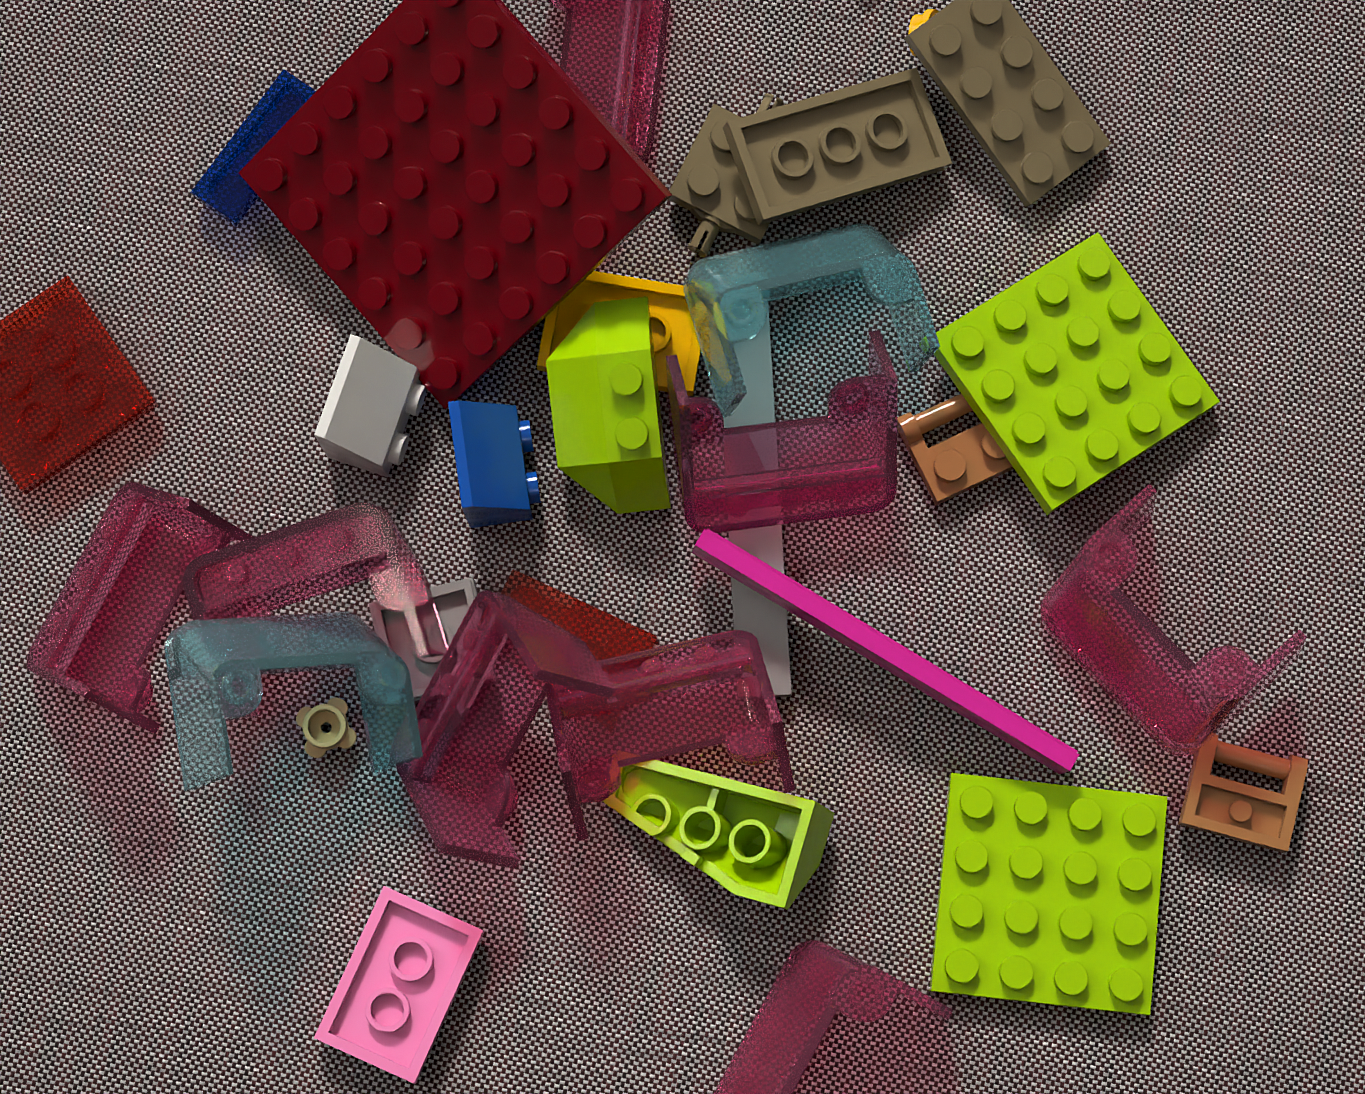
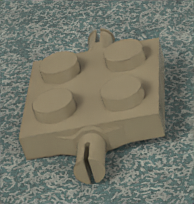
(712, 185)

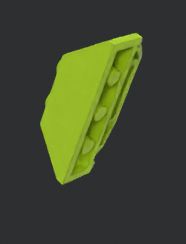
(610, 407)

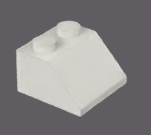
(370, 408)

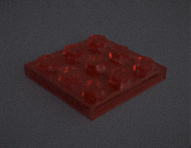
(61, 385)

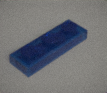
(222, 185)

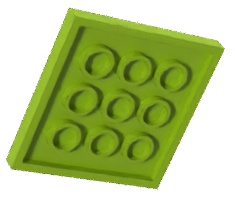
(1072, 373)
(1049, 894)

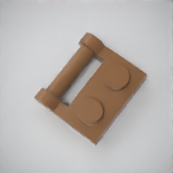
(957, 461)
(1242, 809)

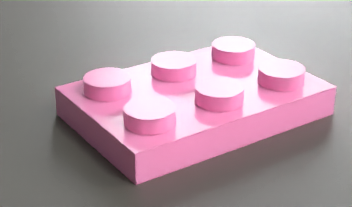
(399, 984)

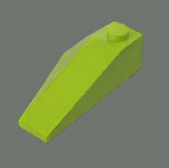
(737, 833)

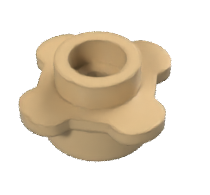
(312, 720)

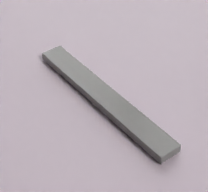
(750, 609)

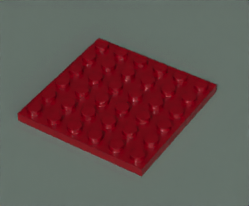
(453, 185)

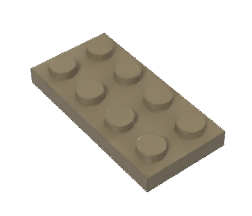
(1008, 94)
(837, 145)

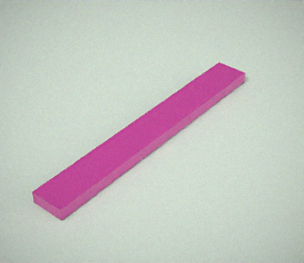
(885, 652)

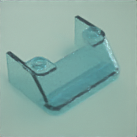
(730, 292)
(218, 672)

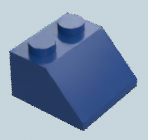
(492, 464)

